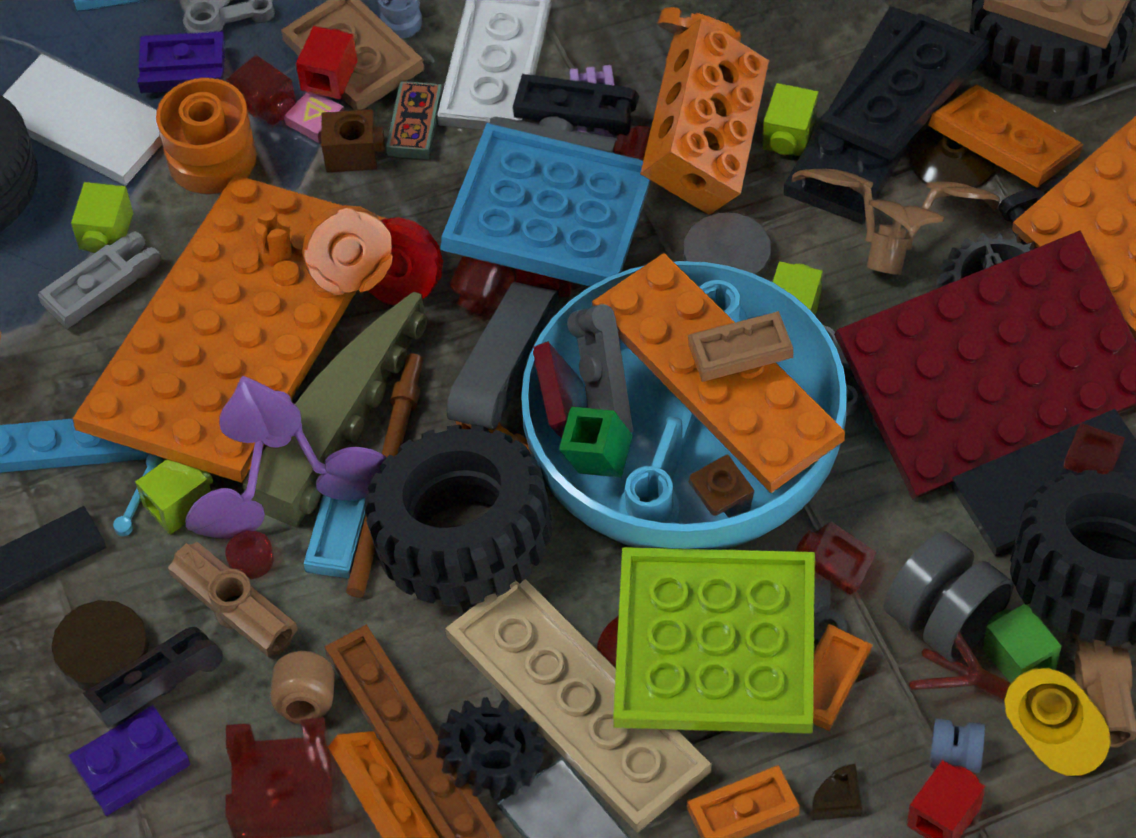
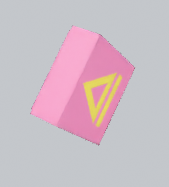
(306, 114)

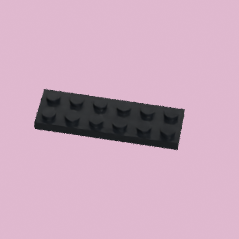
(833, 152)

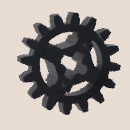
(494, 748)

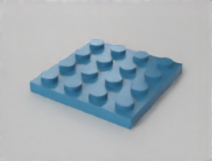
(547, 206)

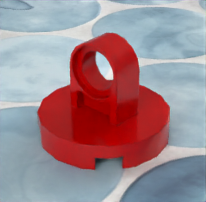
(414, 265)

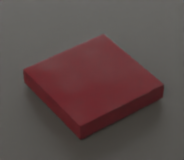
(559, 386)

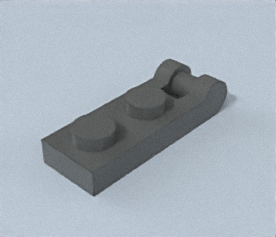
(601, 360)

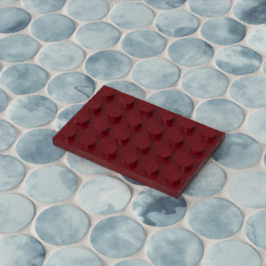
(993, 362)

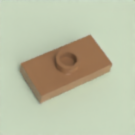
(740, 346)

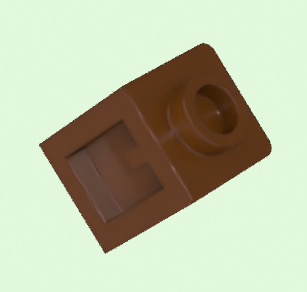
(723, 487)

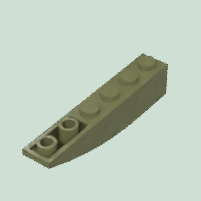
(336, 410)

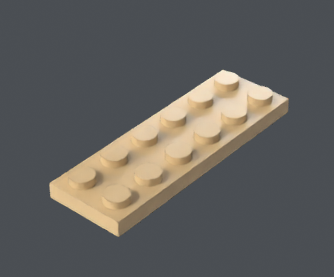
(570, 692)

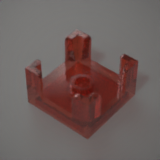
(280, 783)

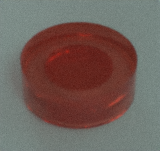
(250, 553)

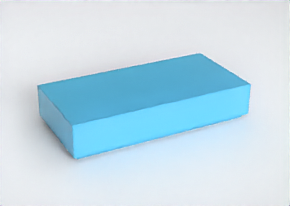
(335, 537)

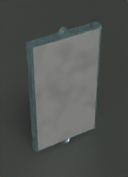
(559, 807)

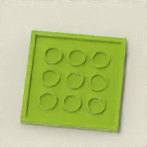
(715, 640)

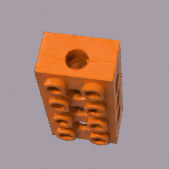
(705, 117)

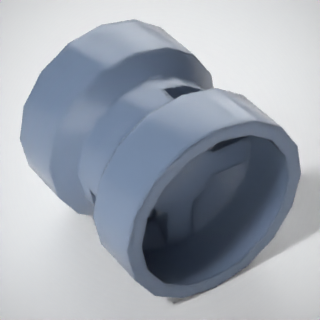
(401, 16)
(968, 740)

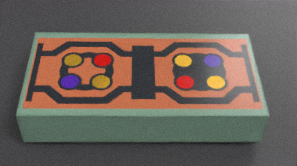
(414, 120)

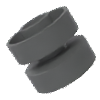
(947, 594)

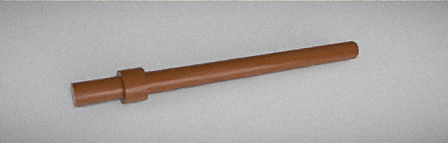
(404, 400)

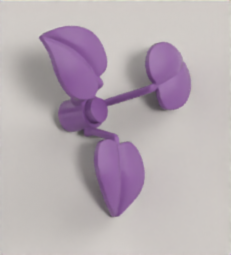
(271, 418)

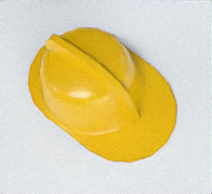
(1058, 721)

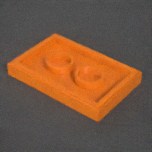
(1006, 135)

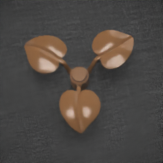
(890, 243)

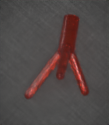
(971, 676)

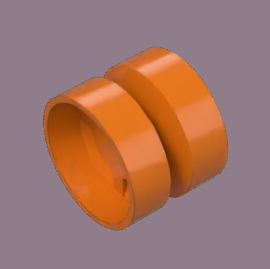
(206, 134)

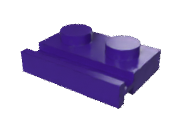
(179, 58)
(129, 760)

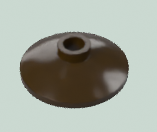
(943, 159)

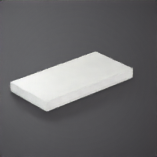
(490, 54)
(85, 119)

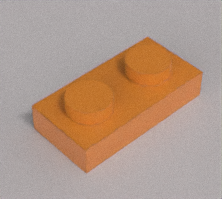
(744, 806)

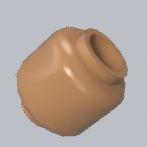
(302, 686)

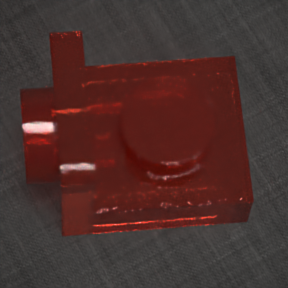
(838, 556)

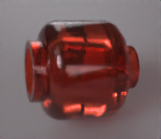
(480, 284)

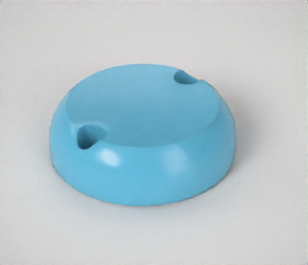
(654, 498)

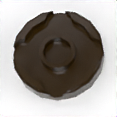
(97, 642)

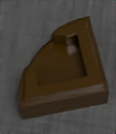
(838, 795)

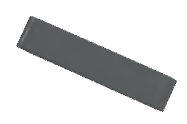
(501, 356)

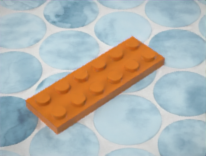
(753, 412)

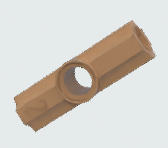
(249, 615)
(1107, 681)

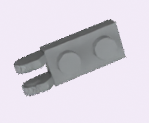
(99, 279)

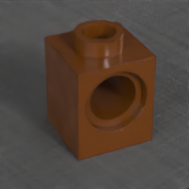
(350, 140)

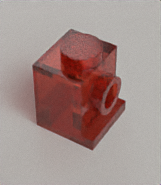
(265, 90)

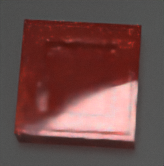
(1093, 450)

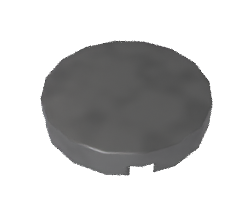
(729, 241)

